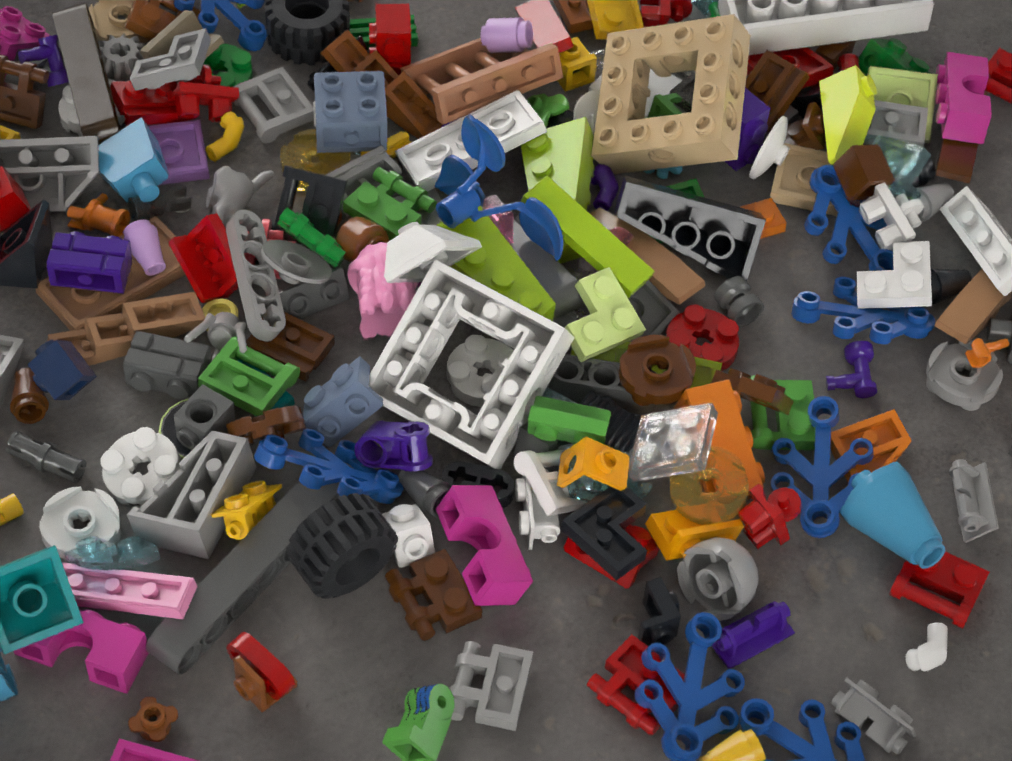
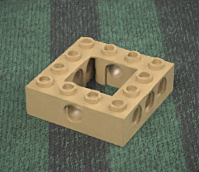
(708, 134)

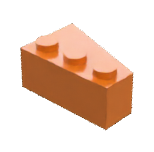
(729, 428)

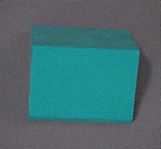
(35, 600)

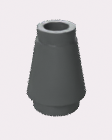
(424, 490)

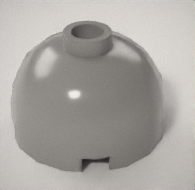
(718, 576)

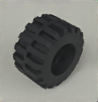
(305, 27)
(342, 545)

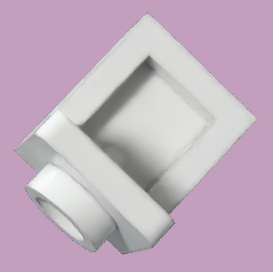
(413, 533)

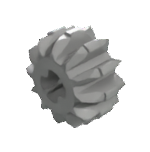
(120, 56)

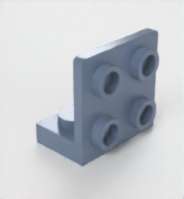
(350, 111)

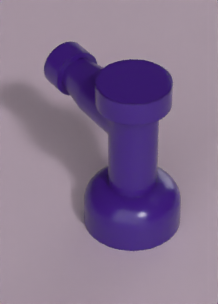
(47, 50)
(858, 355)

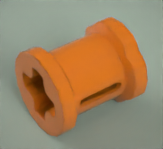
(105, 218)

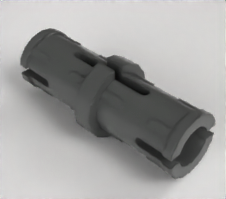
(46, 456)

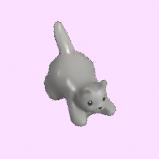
(233, 191)

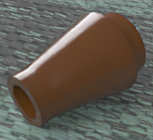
(27, 400)

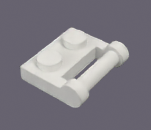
(549, 495)

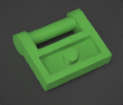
(244, 385)
(792, 426)

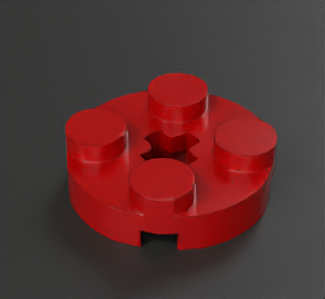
(708, 324)

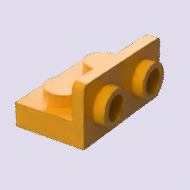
(677, 534)

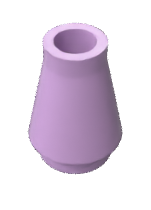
(145, 246)

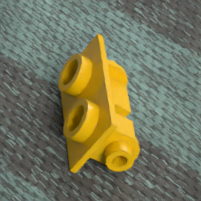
(247, 508)

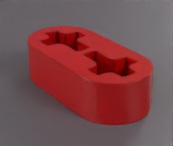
(273, 673)

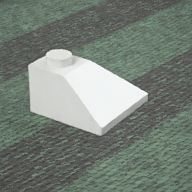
(418, 246)

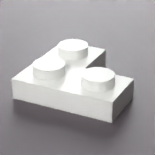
(905, 285)

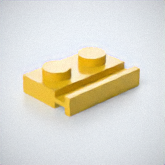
(614, 16)

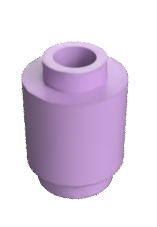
(507, 35)

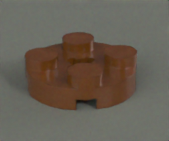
(656, 388)
(272, 422)

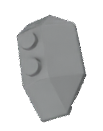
(52, 168)

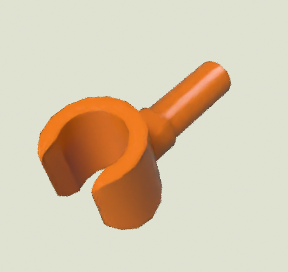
(77, 213)
(981, 351)

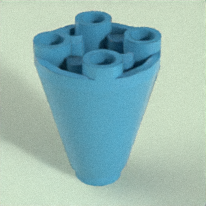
(894, 515)

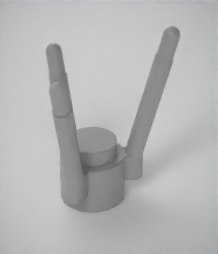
(220, 331)

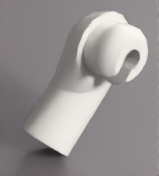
(931, 653)

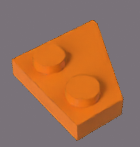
(885, 434)

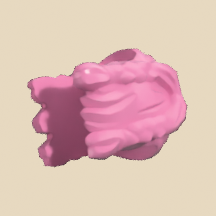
(379, 302)

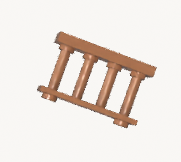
(473, 77)

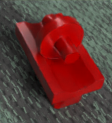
(663, 11)
(203, 90)
(768, 517)

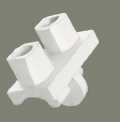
(884, 206)

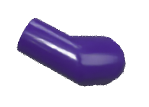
(608, 186)

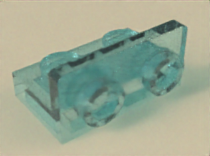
(905, 163)

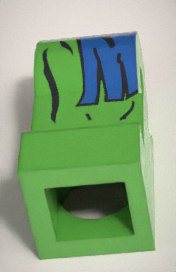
(423, 724)

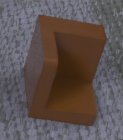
(861, 170)

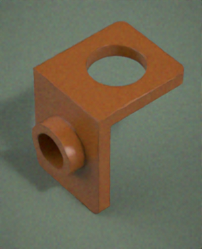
(251, 685)

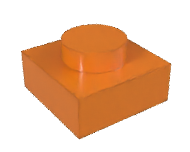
(774, 222)

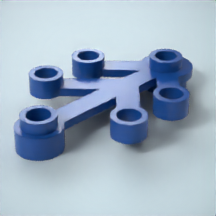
(252, 32)
(828, 188)
(912, 321)
(330, 468)
(822, 474)
(688, 692)
(819, 749)

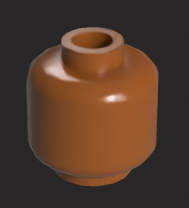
(357, 234)

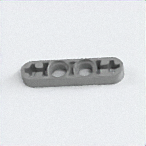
(248, 274)

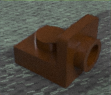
(808, 132)

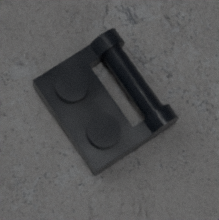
(321, 201)

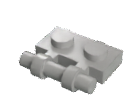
(503, 686)

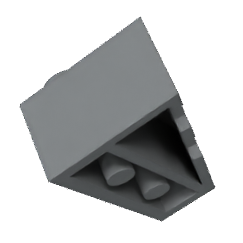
(182, 507)

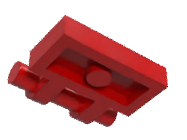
(630, 671)

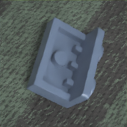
(341, 402)

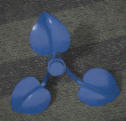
(466, 195)

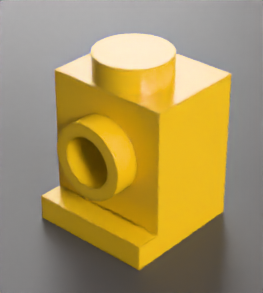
(574, 59)

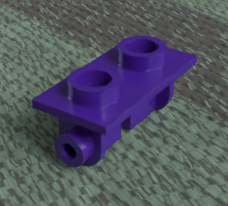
(753, 634)

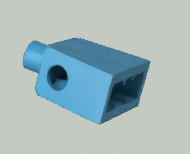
(133, 162)

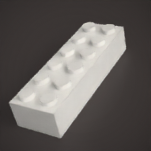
(808, 23)

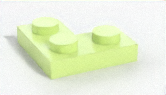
(610, 319)

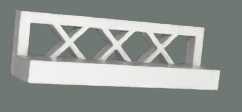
(982, 236)

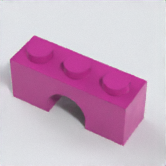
(961, 98)
(498, 569)
(114, 653)

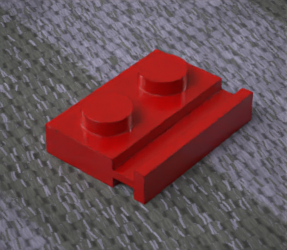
(145, 103)

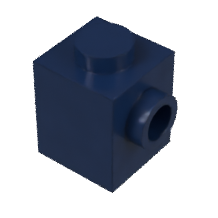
(60, 369)

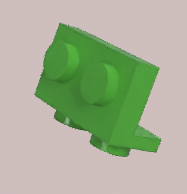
(567, 421)

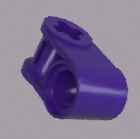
(402, 446)

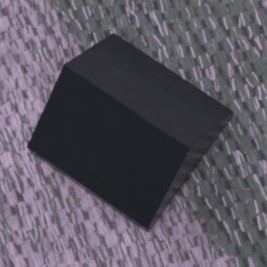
(26, 248)

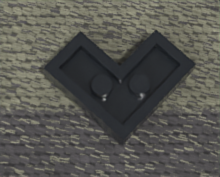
(601, 533)

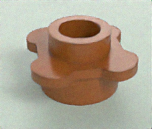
(156, 730)

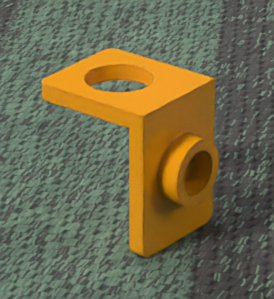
(596, 462)

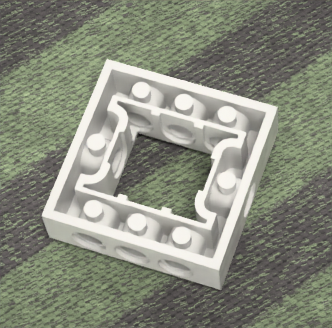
(420, 338)

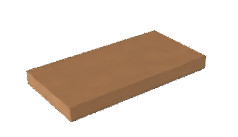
(76, 304)

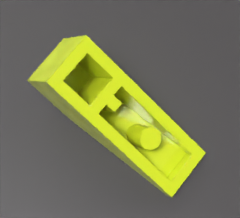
(846, 110)

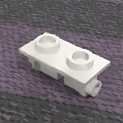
(533, 519)

